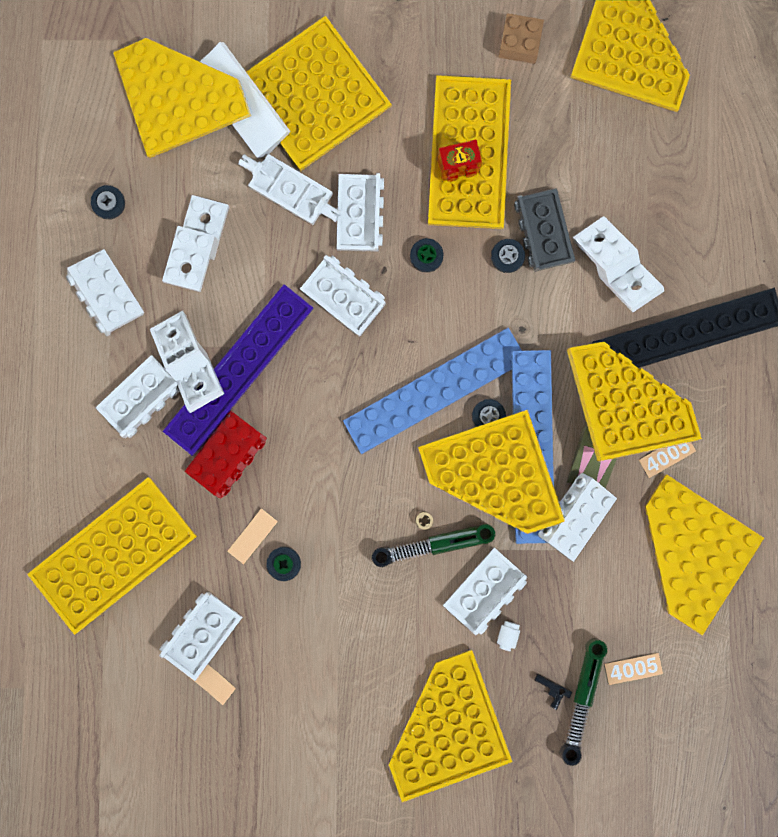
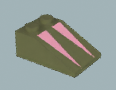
(586, 461)

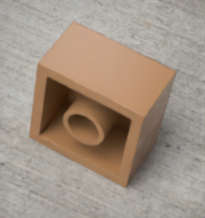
(521, 38)

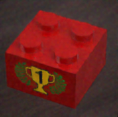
(459, 160)

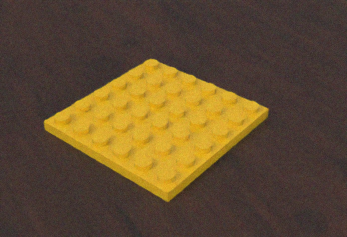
(318, 92)

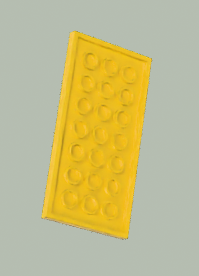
(462, 113)
(112, 555)

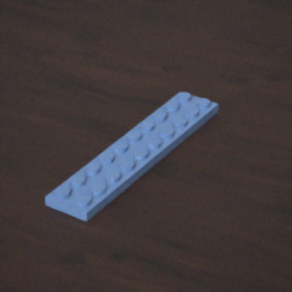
(432, 391)
(534, 393)

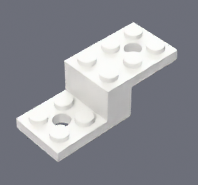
(195, 243)
(618, 264)
(186, 361)

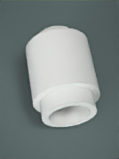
(508, 636)

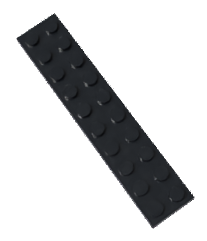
(697, 329)

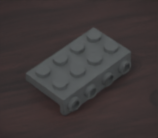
(544, 230)

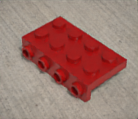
(226, 455)

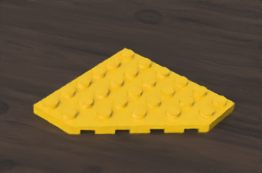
(631, 54)
(176, 96)
(627, 406)
(497, 471)
(696, 552)
(449, 731)

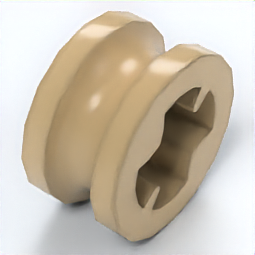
(421, 515)

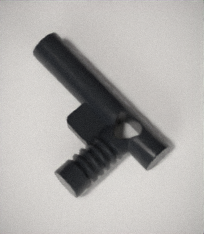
(554, 690)

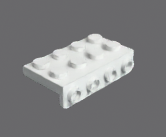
(360, 209)
(103, 292)
(343, 295)
(138, 397)
(583, 511)
(485, 592)
(200, 635)

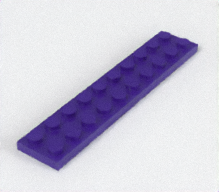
(241, 367)

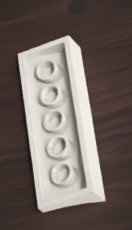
(264, 127)

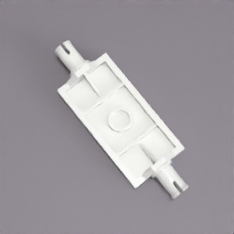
(290, 189)

